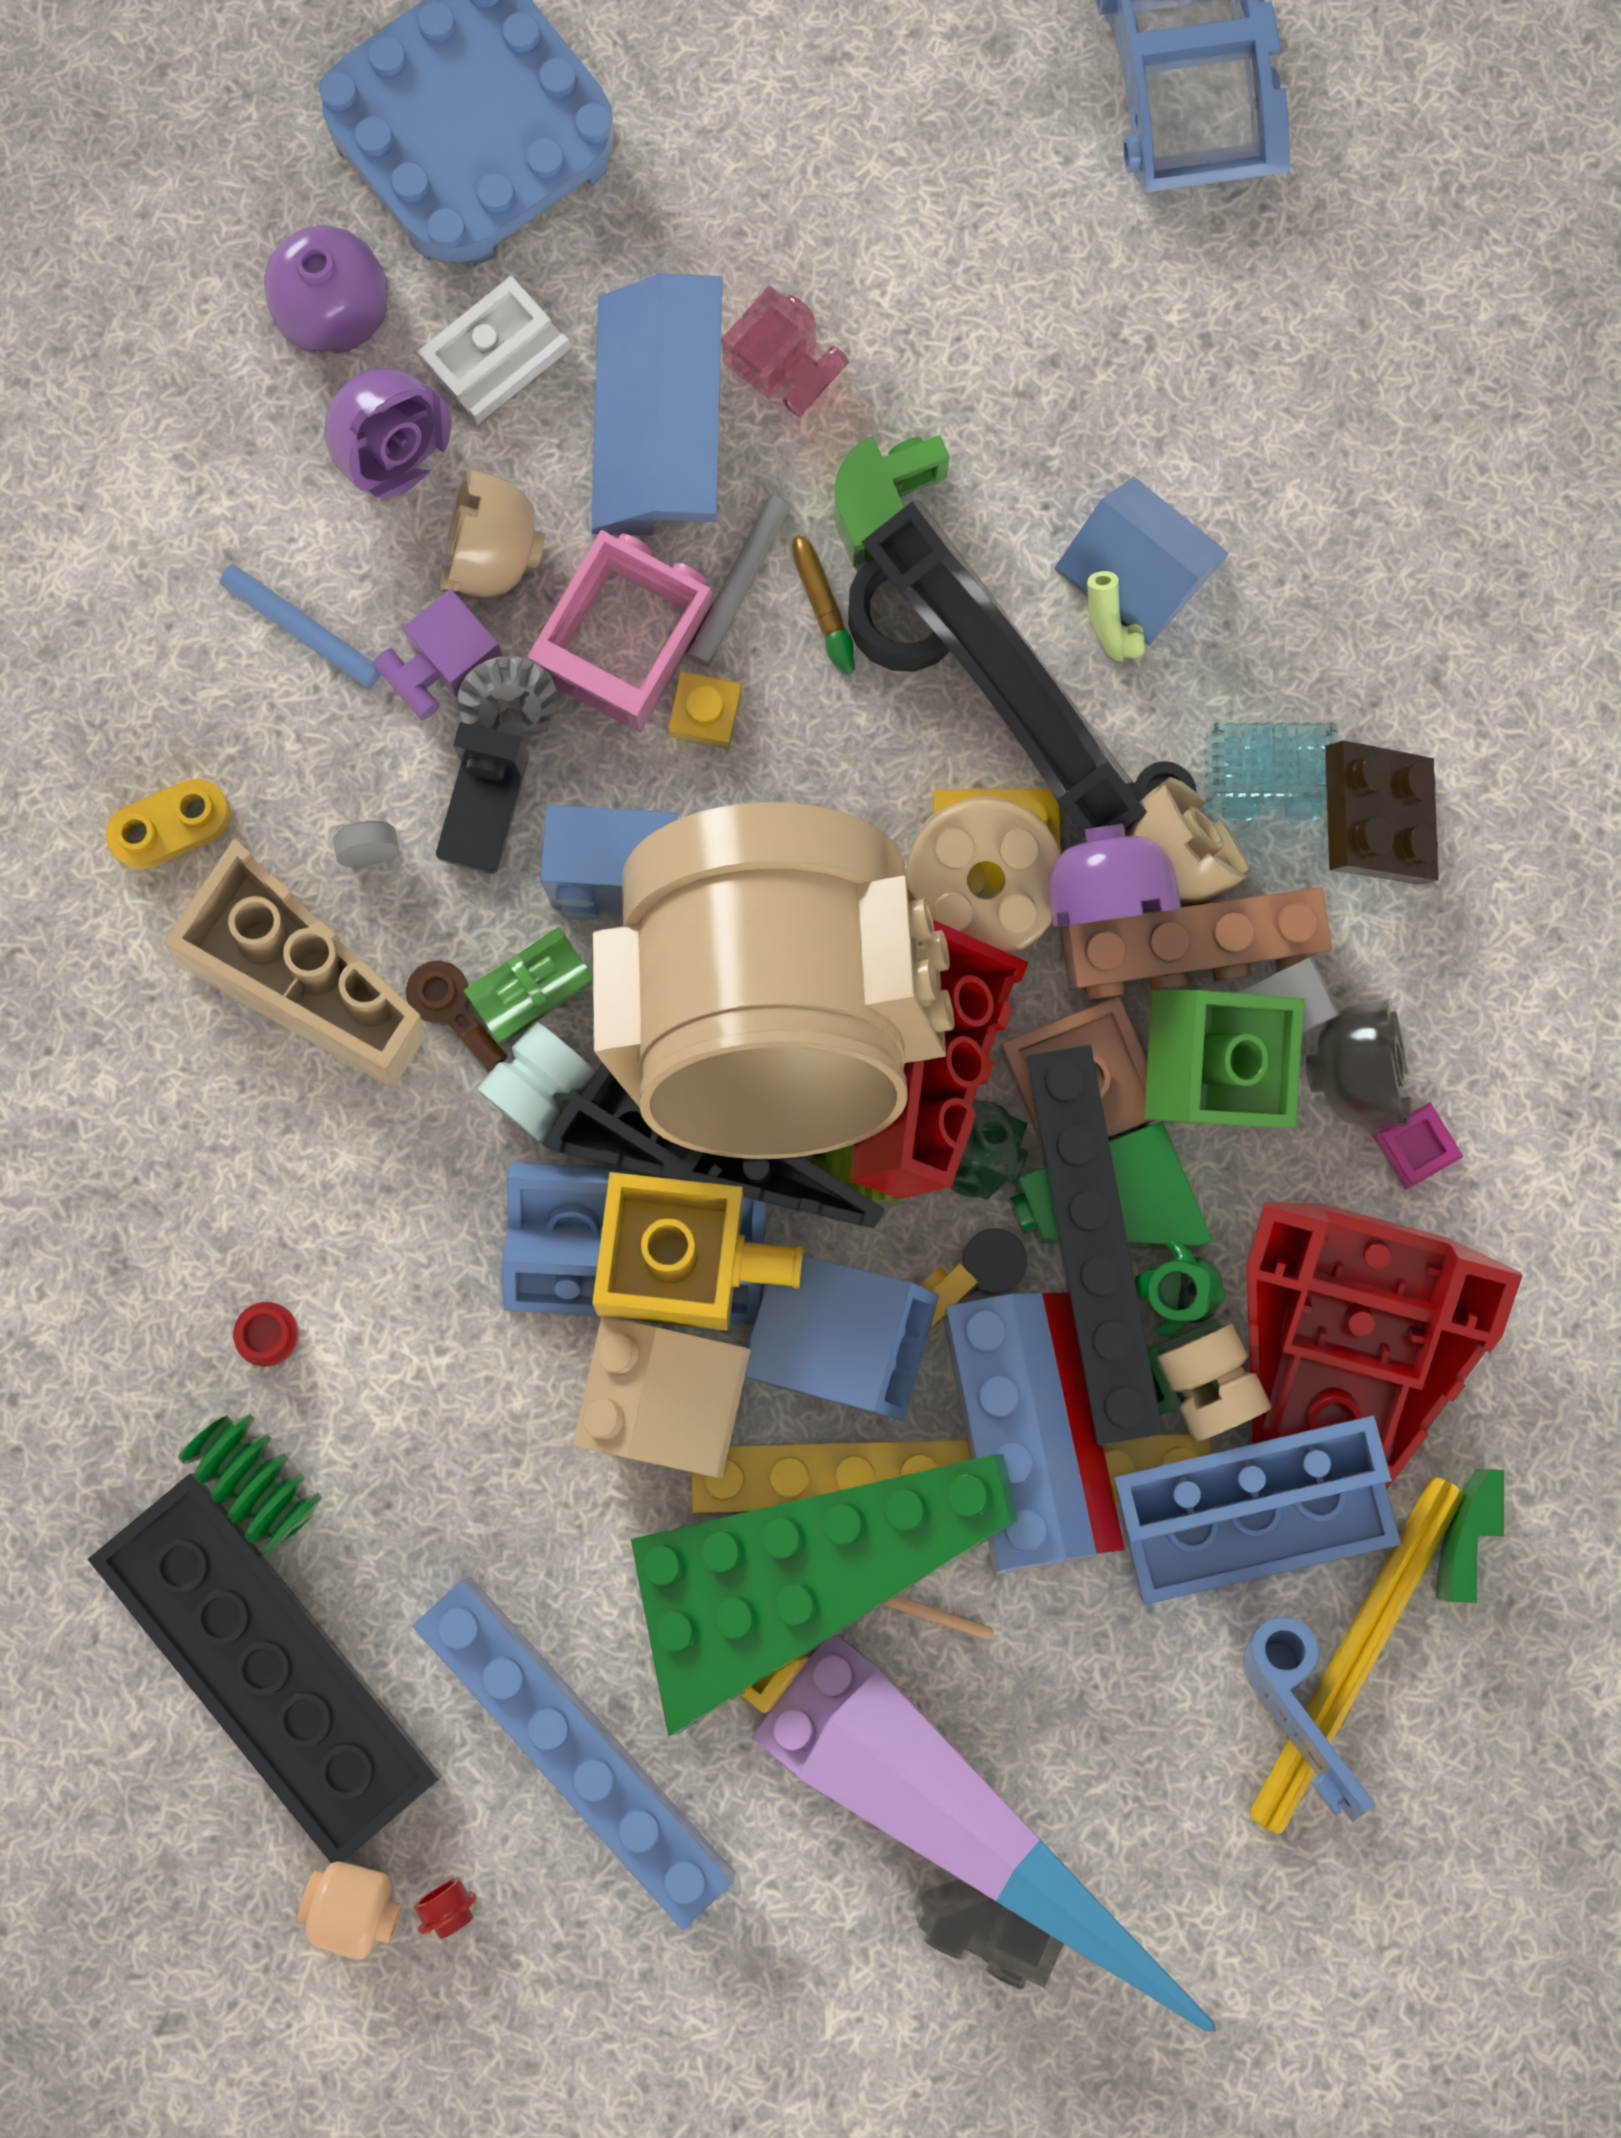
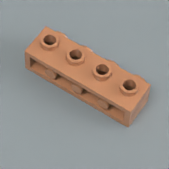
(1195, 938)

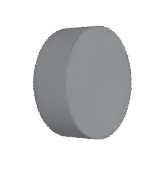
(365, 843)

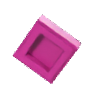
(1418, 1148)

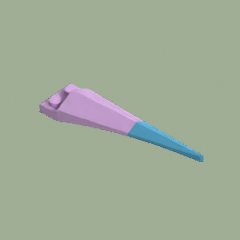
(881, 1758)

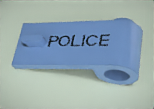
(1276, 1665)

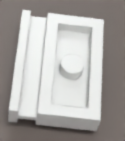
(494, 350)

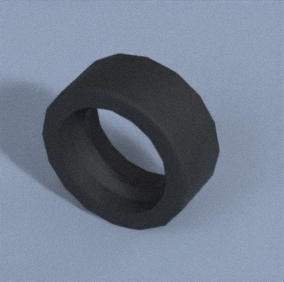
(876, 647)

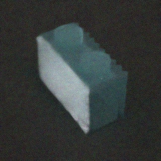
(1267, 769)

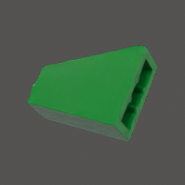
(1151, 1191)

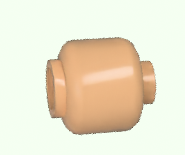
(348, 1910)

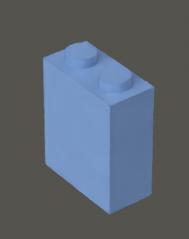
(843, 1337)

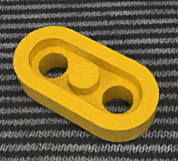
(167, 826)

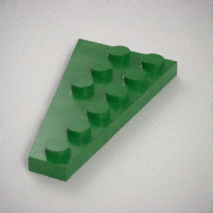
(776, 1582)

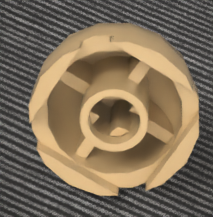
(490, 538)
(1201, 852)

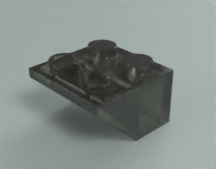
(965, 1919)

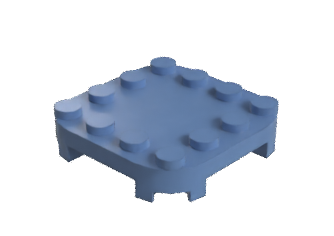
(468, 122)

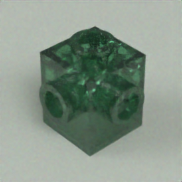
(991, 1152)

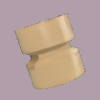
(1206, 1358)

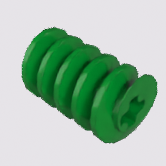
(250, 1480)

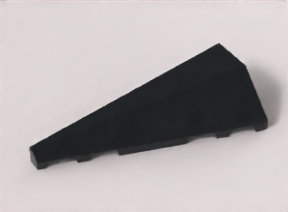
(610, 1130)

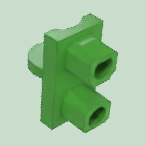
(529, 985)

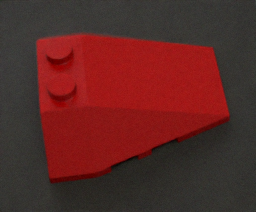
(1366, 1322)

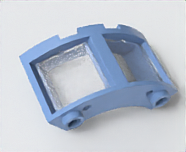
(1200, 90)

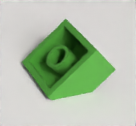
(1224, 1058)

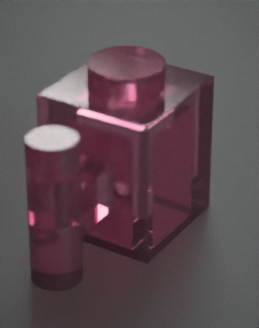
(775, 344)

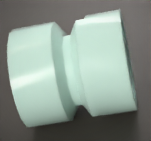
(536, 1081)

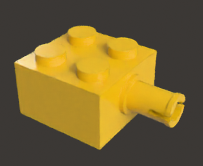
(678, 1252)

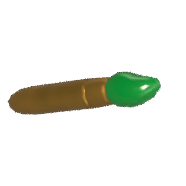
(837, 640)

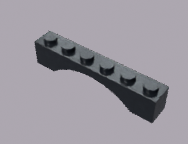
(1006, 669)

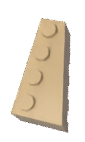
(292, 968)

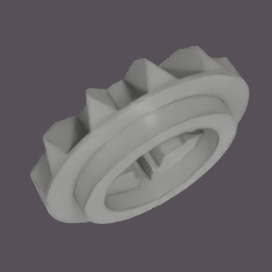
(506, 679)

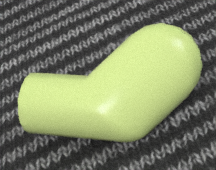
(1105, 618)

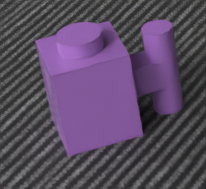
(448, 648)

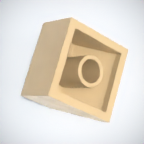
(661, 1397)

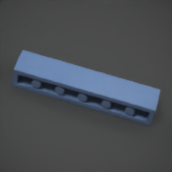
(575, 1752)

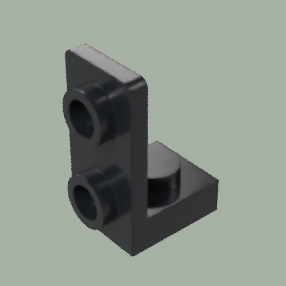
(482, 797)

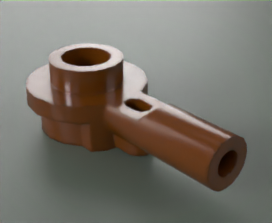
(439, 997)

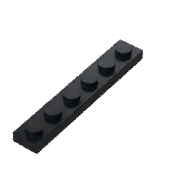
(1093, 1245)

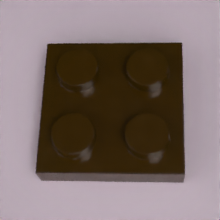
(1381, 813)

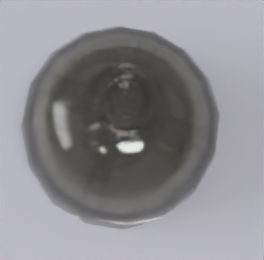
(1362, 1066)

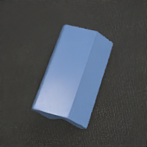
(657, 404)
(557, 1240)
(1258, 1510)

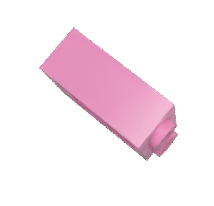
(586, 681)

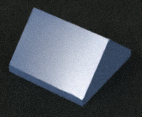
(1149, 548)

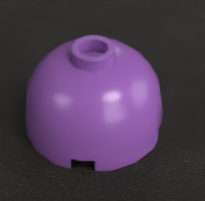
(325, 289)
(384, 429)
(1111, 878)

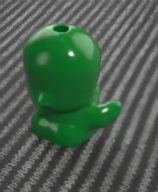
(1168, 1289)

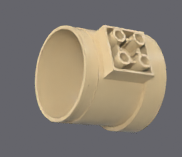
(769, 981)

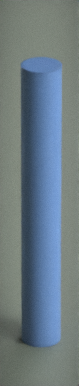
(300, 625)

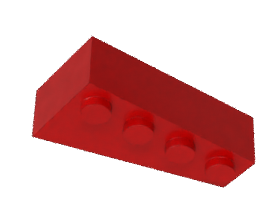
(930, 1135)

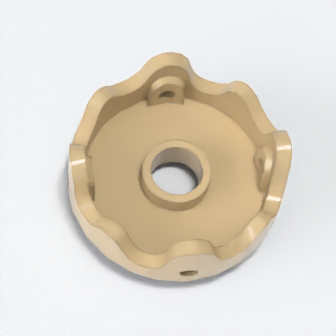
(993, 832)

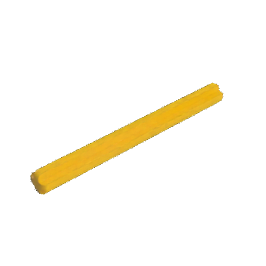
(1360, 1648)

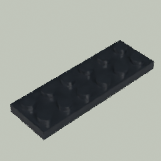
(265, 1669)

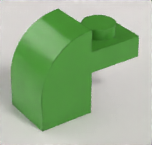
(871, 486)

